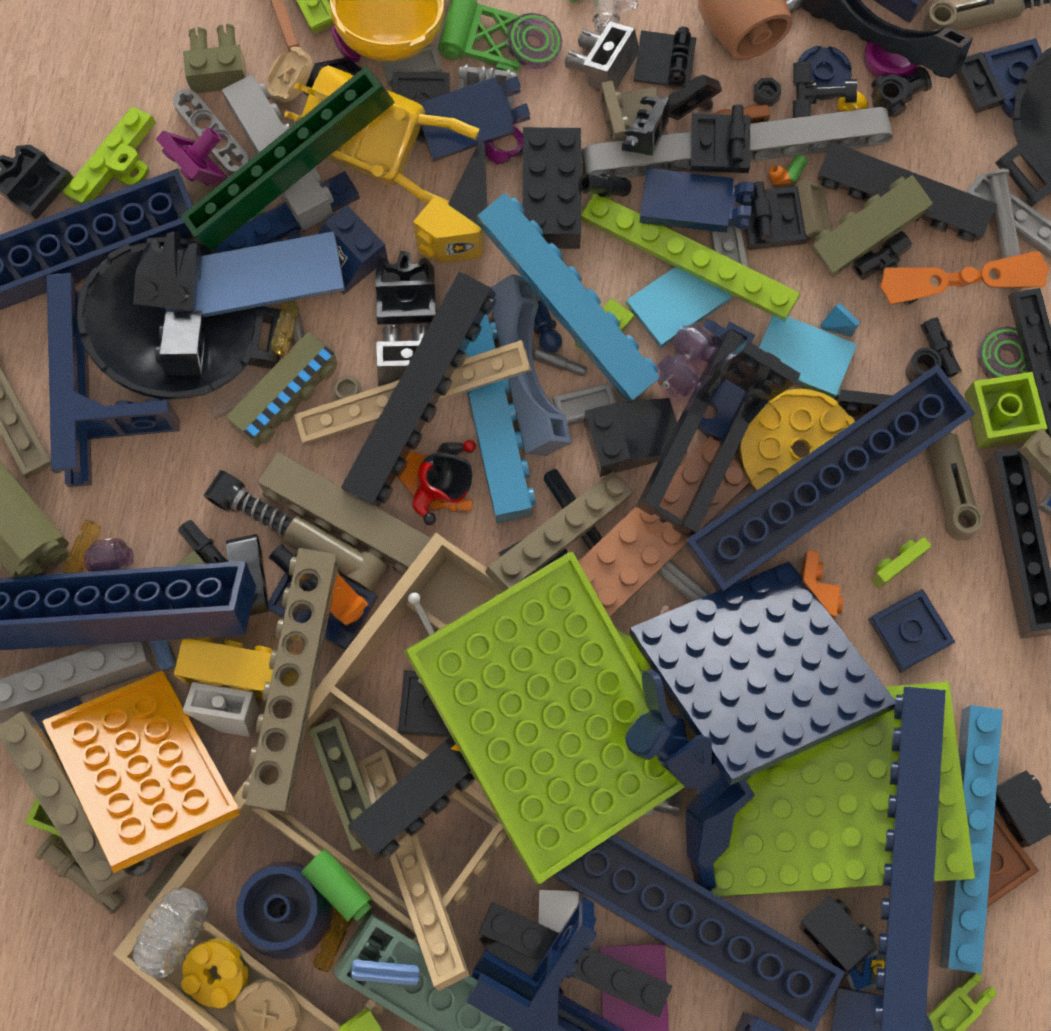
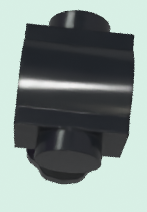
(900, 89)

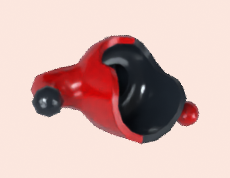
(443, 478)

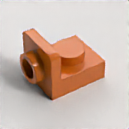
(346, 603)

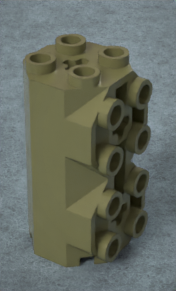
(27, 535)

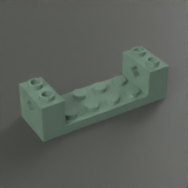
(417, 1004)

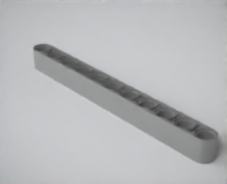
(767, 142)

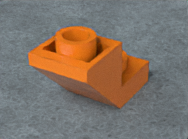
(826, 593)

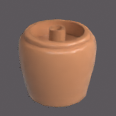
(747, 26)

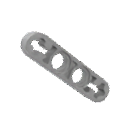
(202, 111)

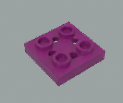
(194, 156)

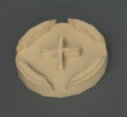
(288, 70)
(266, 1007)

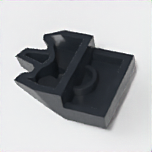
(421, 87)
(31, 180)
(168, 274)
(405, 291)

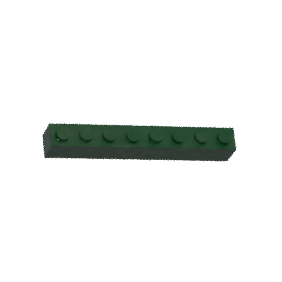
(288, 158)

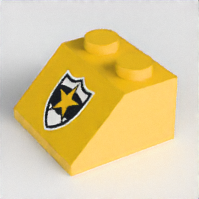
(446, 233)

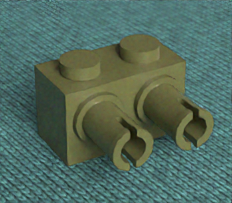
(213, 67)

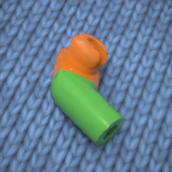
(783, 176)

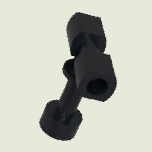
(808, 91)
(885, 258)

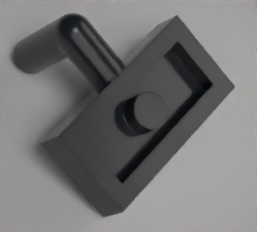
(694, 95)

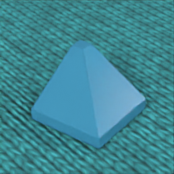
(840, 321)

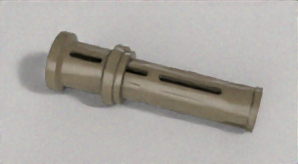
(66, 866)

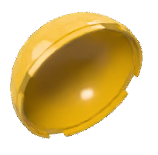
(387, 27)

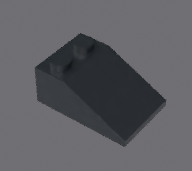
(629, 433)

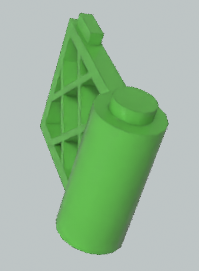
(461, 29)
(337, 886)

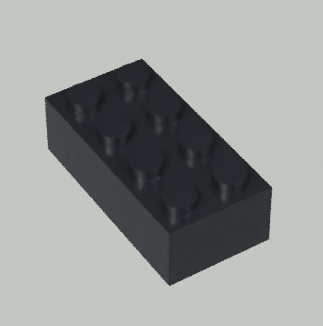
(552, 182)

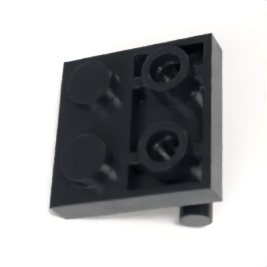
(720, 142)
(775, 218)

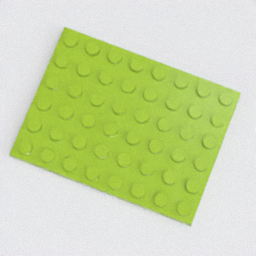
(542, 714)
(825, 818)

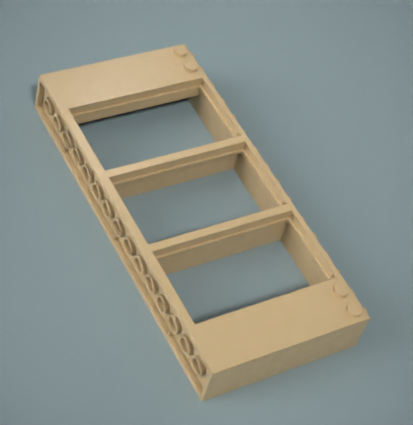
(448, 588)

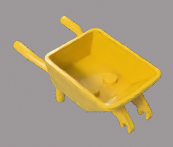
(386, 142)

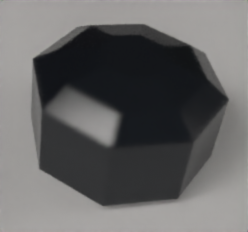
(767, 92)

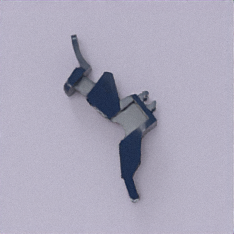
(691, 763)

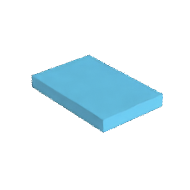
(674, 302)
(810, 351)

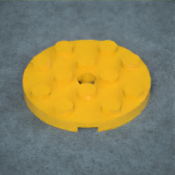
(784, 420)

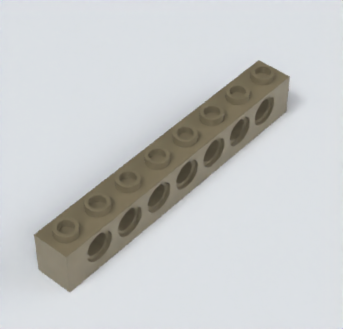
(279, 795)

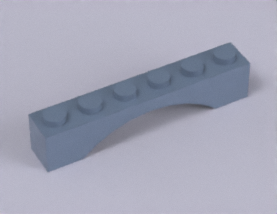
(540, 422)

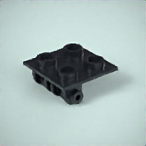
(665, 58)

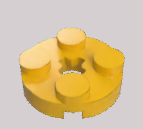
(198, 980)

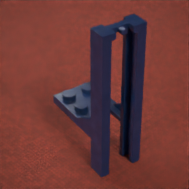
(73, 414)
(536, 1000)

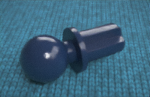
(550, 339)

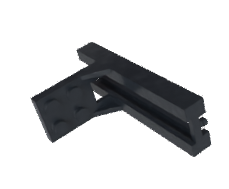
(761, 378)

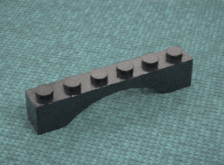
(937, 49)

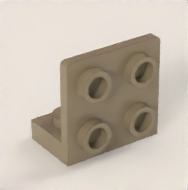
(622, 108)

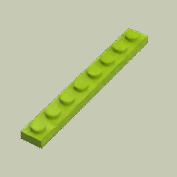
(691, 257)

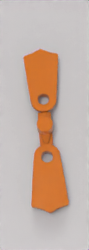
(913, 283)

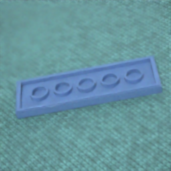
(268, 274)

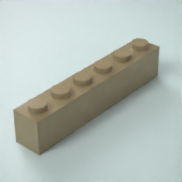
(342, 512)
(54, 791)

